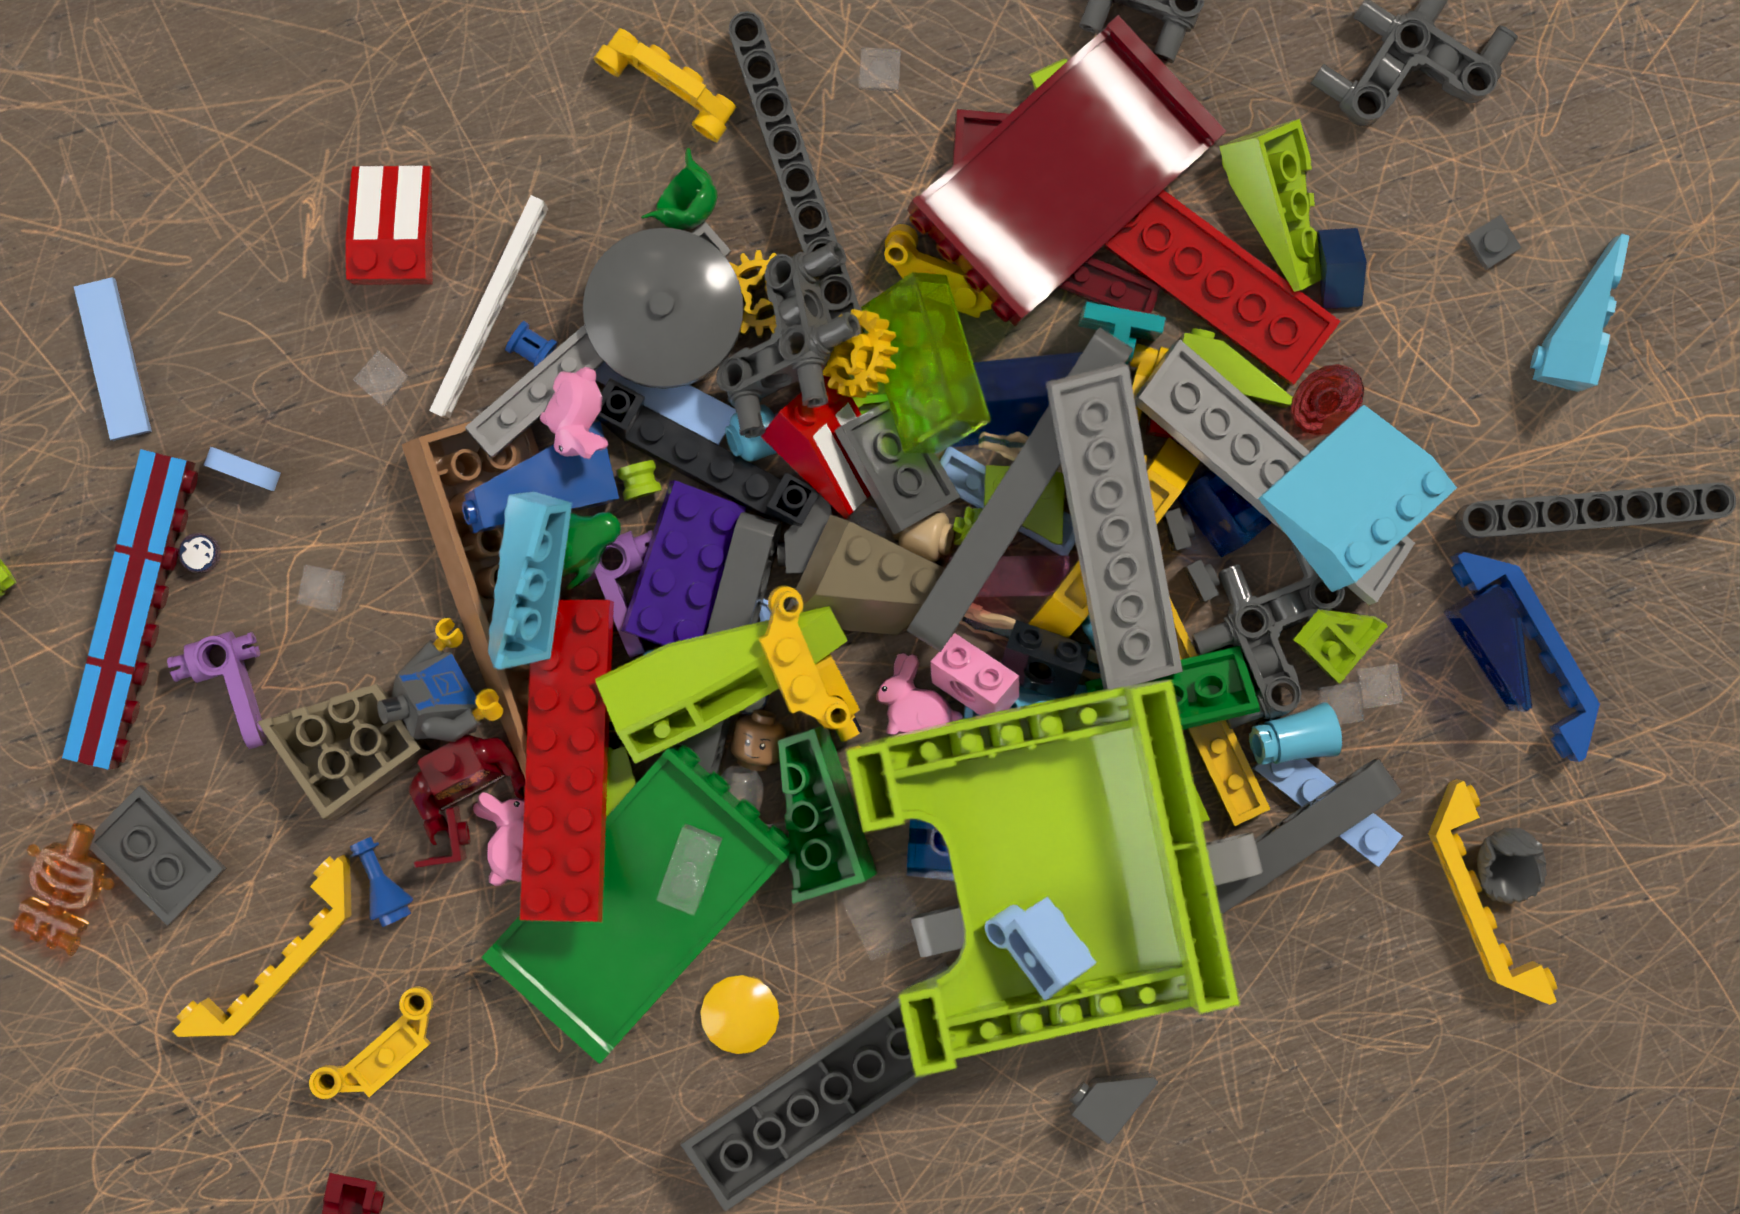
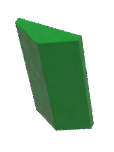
(1208, 688)

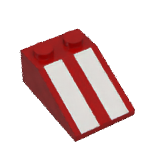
(389, 226)
(814, 451)

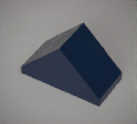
(1341, 268)

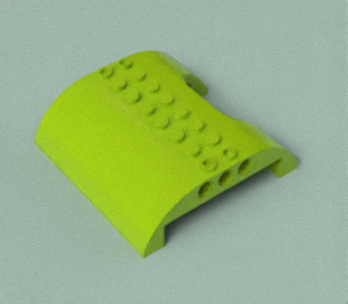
(1069, 805)

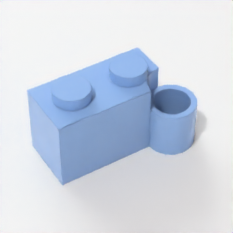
(1041, 945)

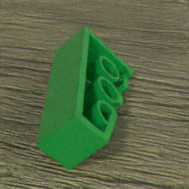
(821, 818)

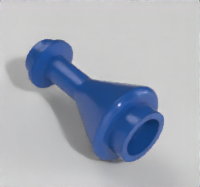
(386, 898)

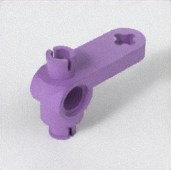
(633, 553)
(197, 664)

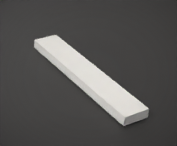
(489, 307)

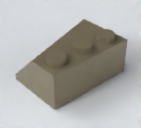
(865, 579)
(343, 749)

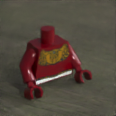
(458, 772)

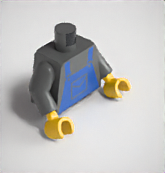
(435, 695)

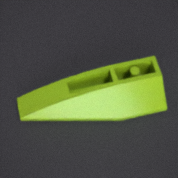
(700, 682)

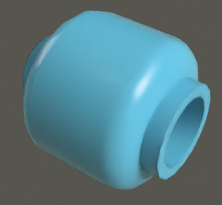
(749, 448)

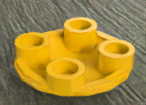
(739, 1014)

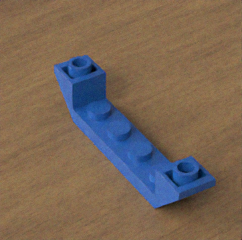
(1574, 731)

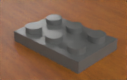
(901, 483)
(155, 855)

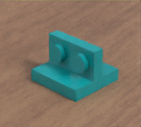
(1122, 323)

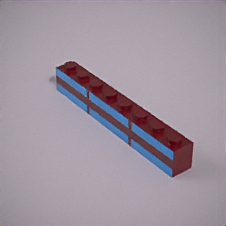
(130, 610)

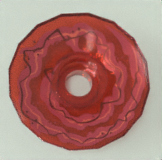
(1327, 399)

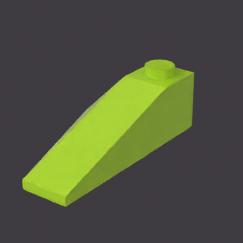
(1271, 185)

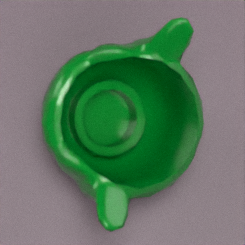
(688, 186)

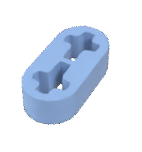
(242, 468)

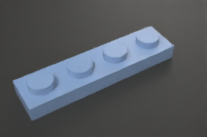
(1305, 782)

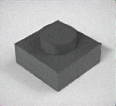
(1493, 242)
(1178, 529)
(1202, 580)

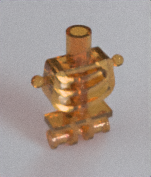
(54, 878)

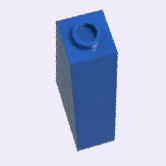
(569, 478)

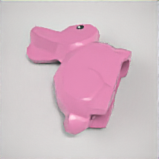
(572, 413)
(910, 706)
(507, 841)

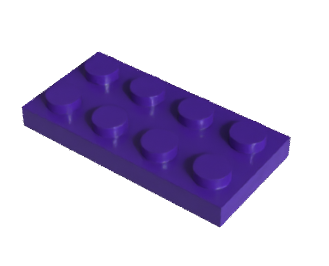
(682, 566)

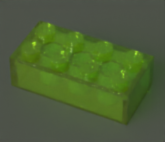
(934, 379)

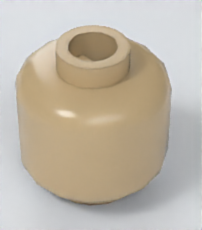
(928, 537)

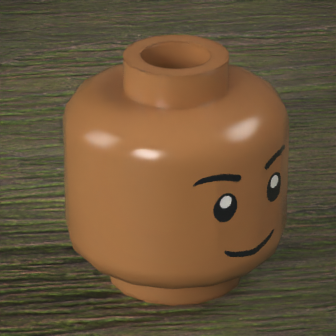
(757, 740)

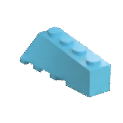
(528, 579)

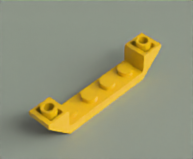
(1167, 477)
(1455, 810)
(208, 1019)

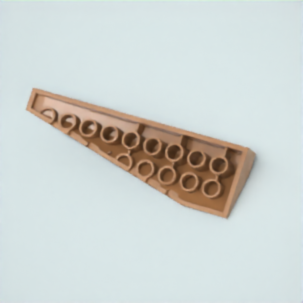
(443, 471)

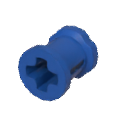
(530, 344)

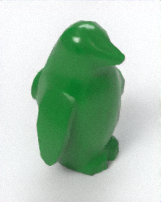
(586, 542)

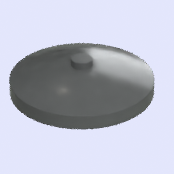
(663, 308)

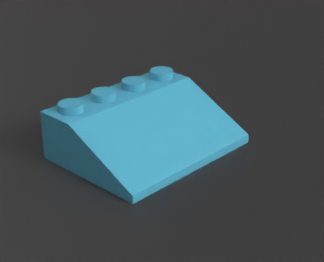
(1356, 497)

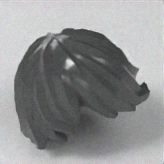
(1511, 865)

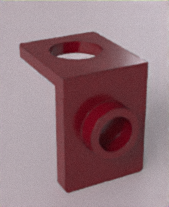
(459, 837)

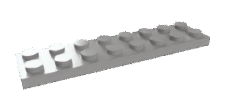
(1236, 441)
(1114, 526)

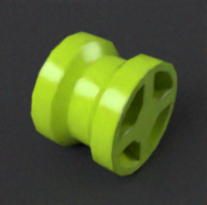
(639, 480)

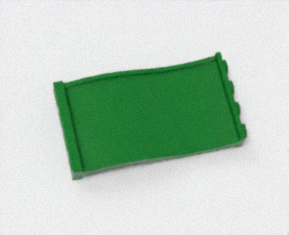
(609, 973)

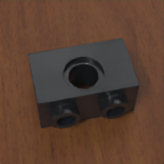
(1045, 660)

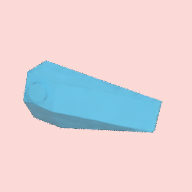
(1576, 344)

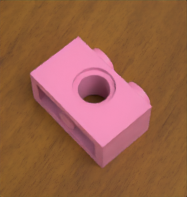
(974, 677)

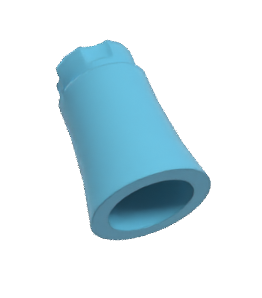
(1297, 736)

